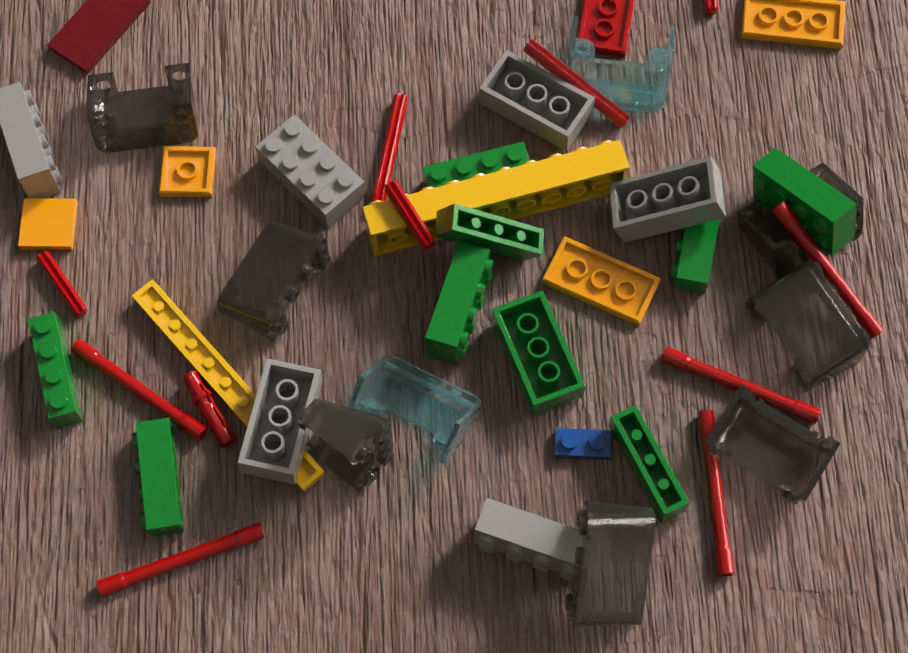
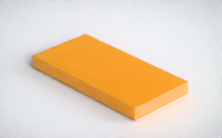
(795, 22)
(601, 281)

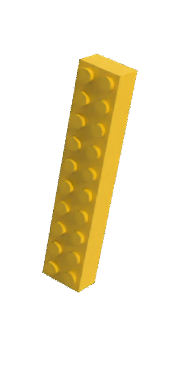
(505, 193)

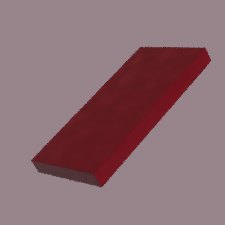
(95, 30)

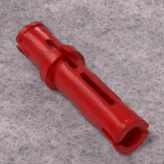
(204, 400)

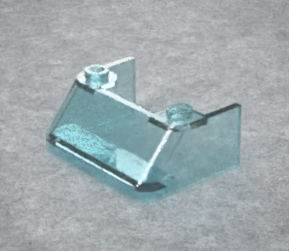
(623, 82)
(419, 399)

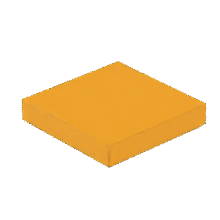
(187, 171)
(48, 224)

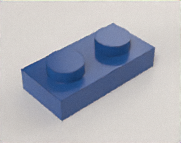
(583, 444)

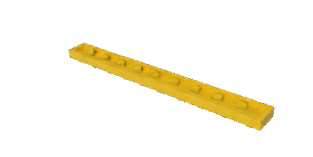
(210, 365)

